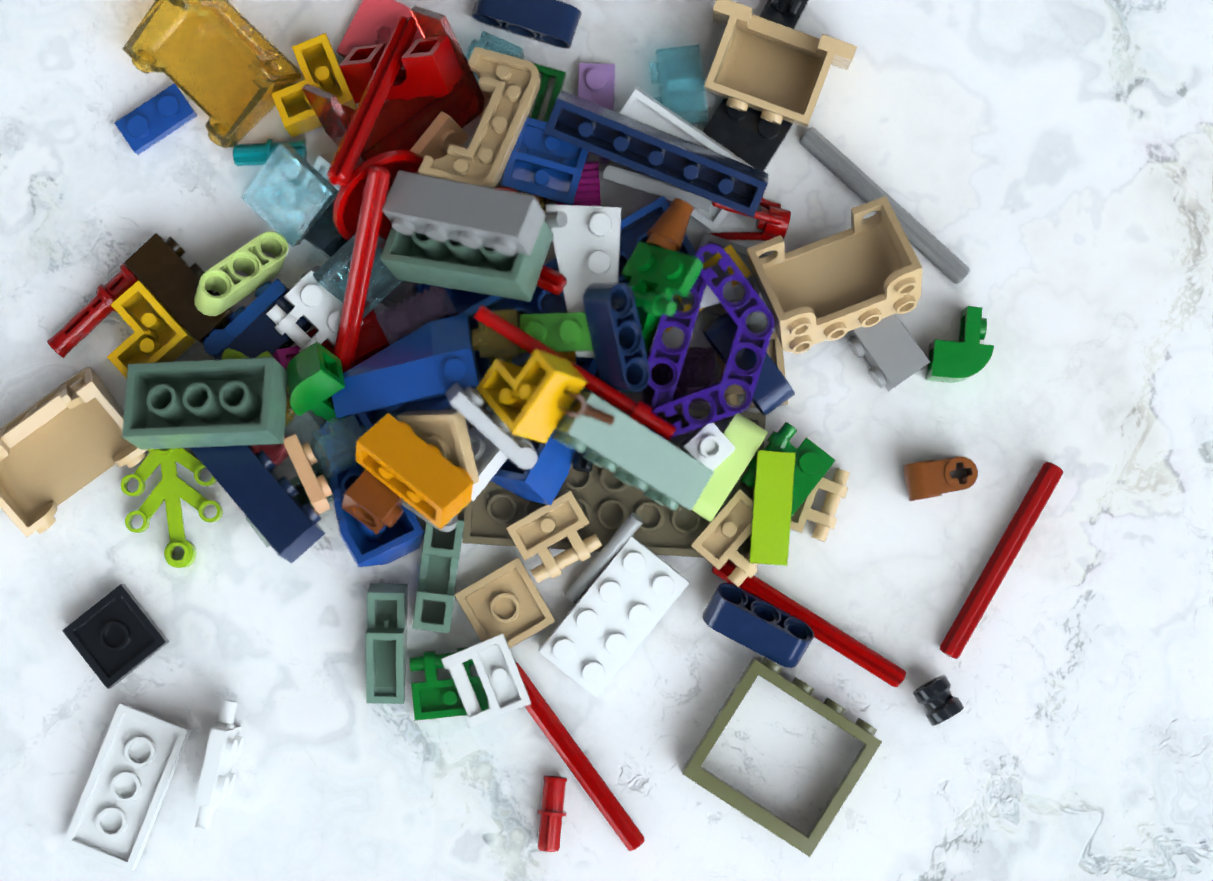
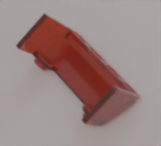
(401, 121)

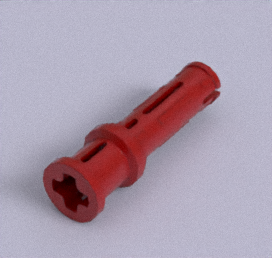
(93, 312)

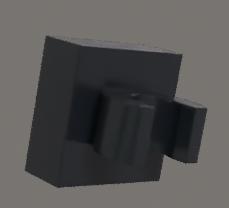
(784, 11)

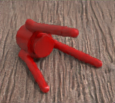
(770, 219)

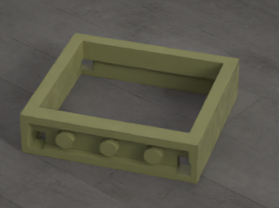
(829, 710)

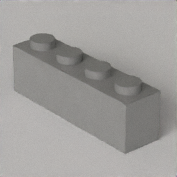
(464, 213)
(888, 351)

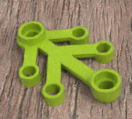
(171, 491)

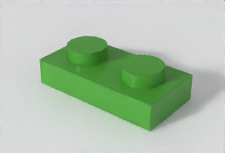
(558, 331)

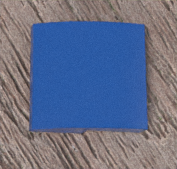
(544, 164)

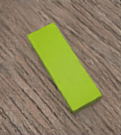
(772, 508)

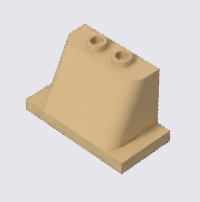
(771, 65)

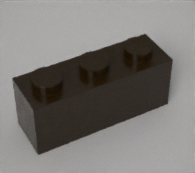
(175, 284)

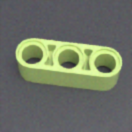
(234, 286)
(747, 439)

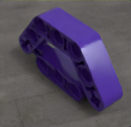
(732, 374)

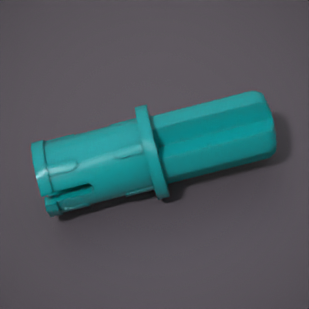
(260, 153)

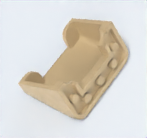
(508, 93)
(60, 450)

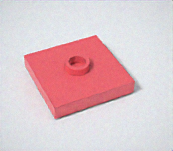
(374, 24)

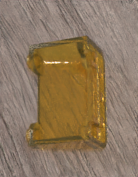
(214, 61)

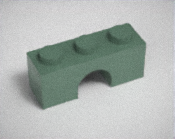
(437, 579)

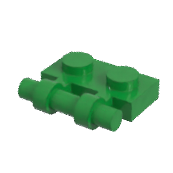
(663, 270)
(809, 468)
(440, 697)

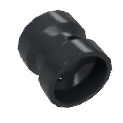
(938, 700)

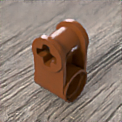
(933, 477)

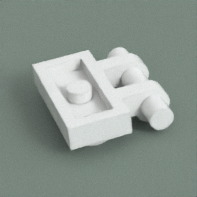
(316, 306)

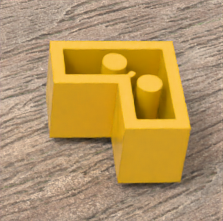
(320, 70)
(156, 334)
(531, 394)

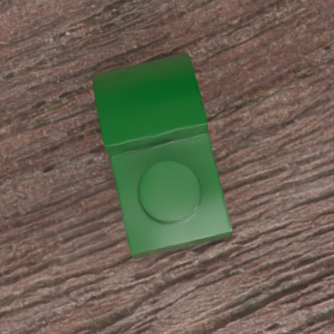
(962, 359)
(312, 381)

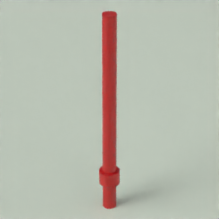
(638, 411)

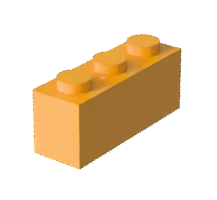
(414, 470)

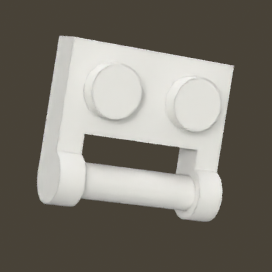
(498, 675)

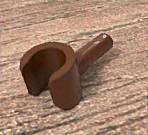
(582, 408)

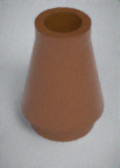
(671, 227)

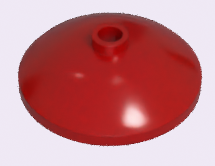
(350, 197)

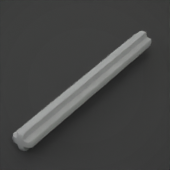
(868, 191)

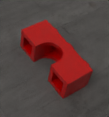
(427, 69)

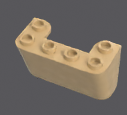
(839, 279)

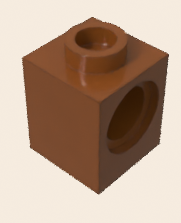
(372, 503)

